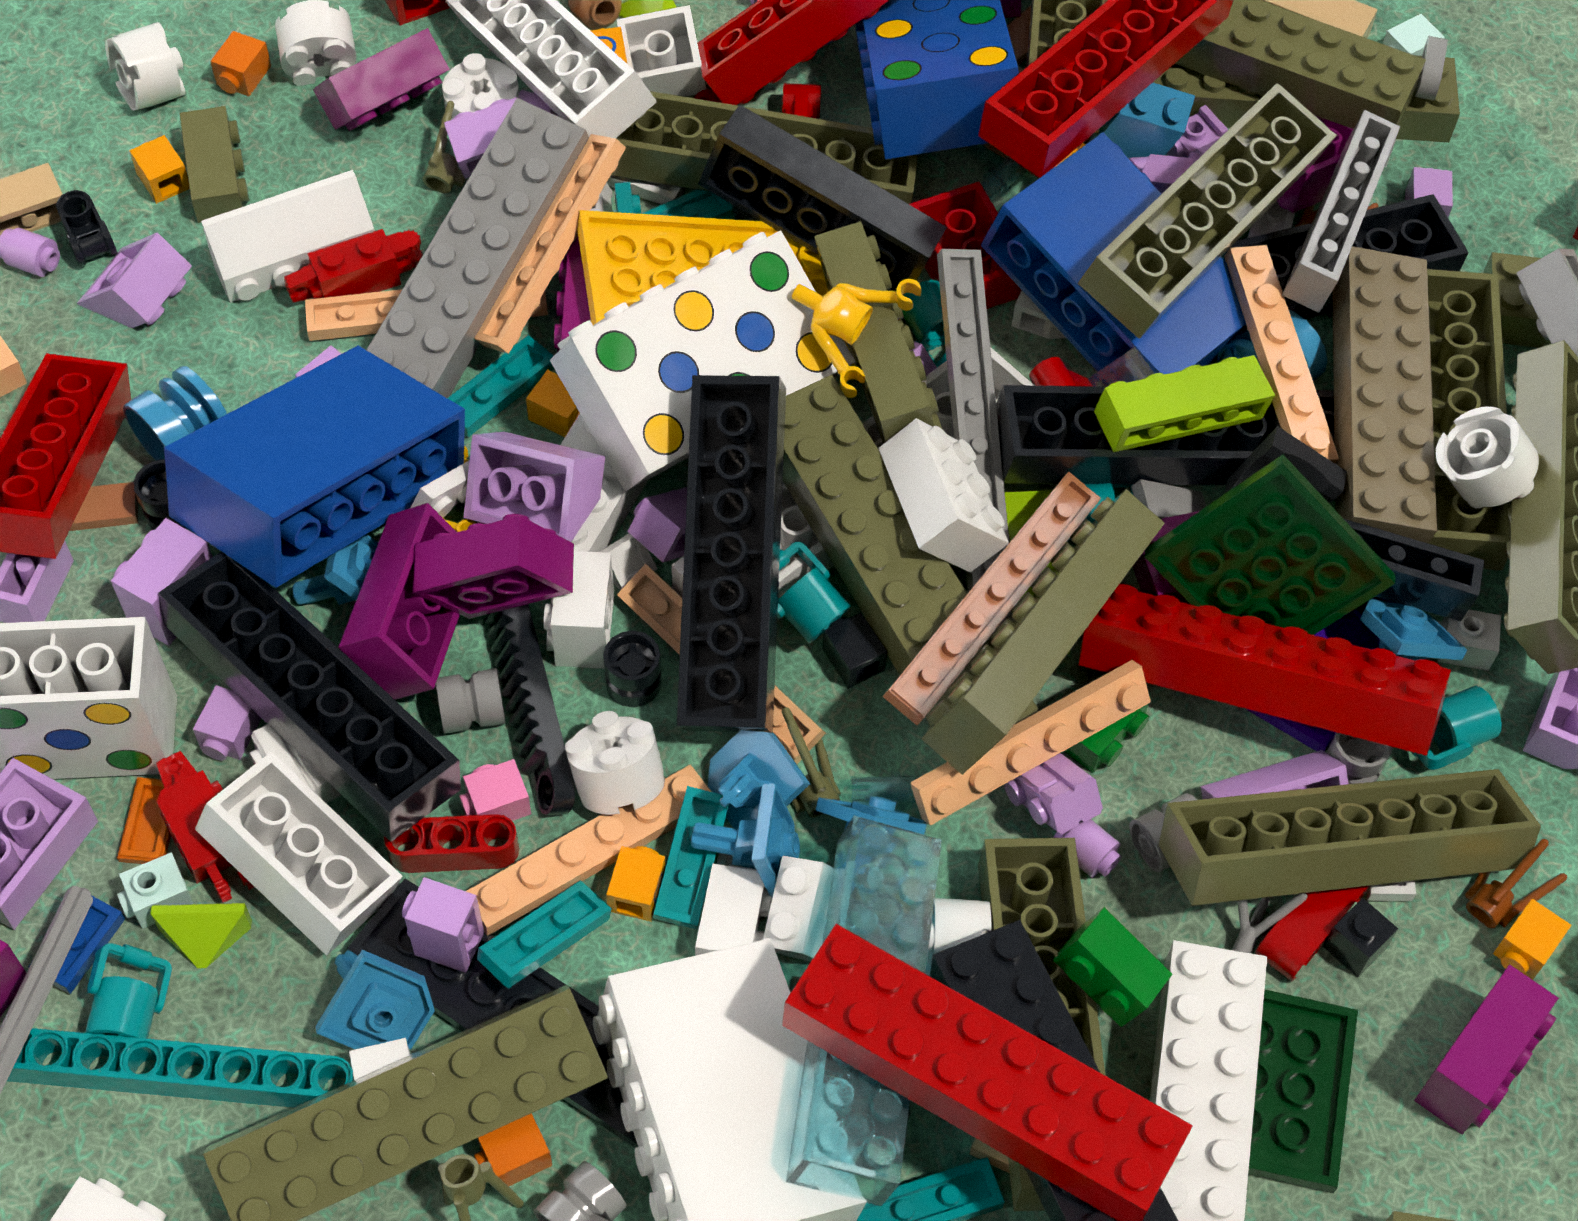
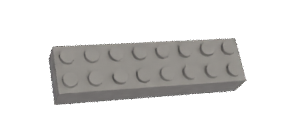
(478, 247)

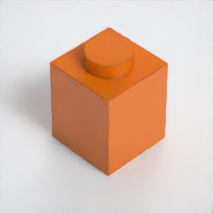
(240, 64)
(515, 1150)

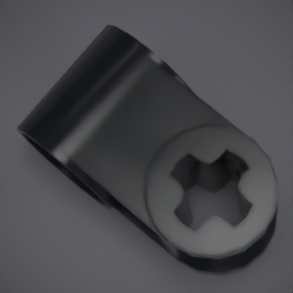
(84, 227)

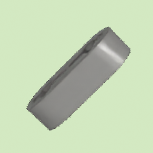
(1431, 75)

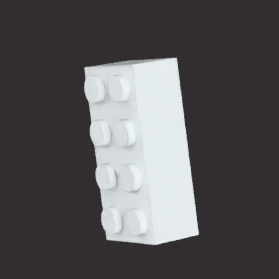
(298, 852)

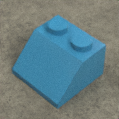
(1150, 121)

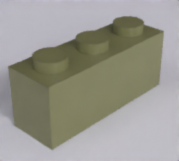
(213, 162)

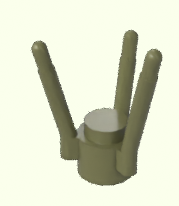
(443, 167)
(820, 785)
(465, 1183)

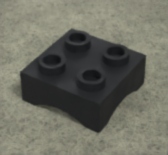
(1317, 469)

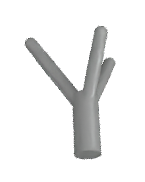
(1253, 929)

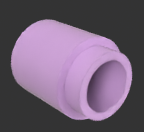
(29, 251)
(1094, 848)

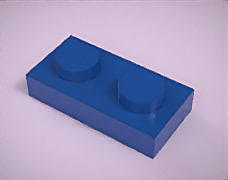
(95, 932)

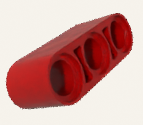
(473, 853)
(1302, 931)

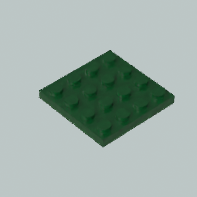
(1272, 554)
(1302, 1090)

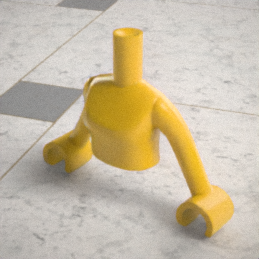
(845, 315)

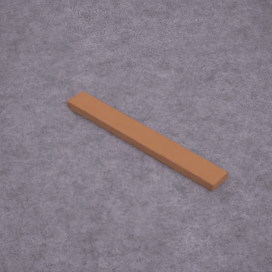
(991, 599)

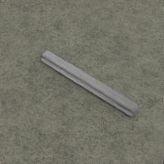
(41, 977)

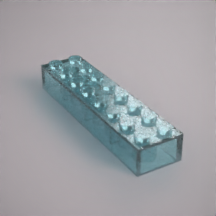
(845, 1122)

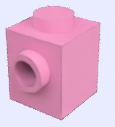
(496, 791)

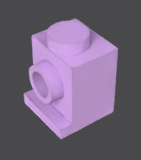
(1200, 133)

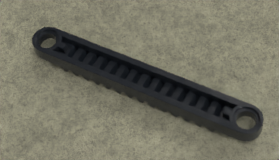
(532, 708)

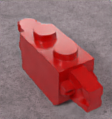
(356, 266)
(181, 807)

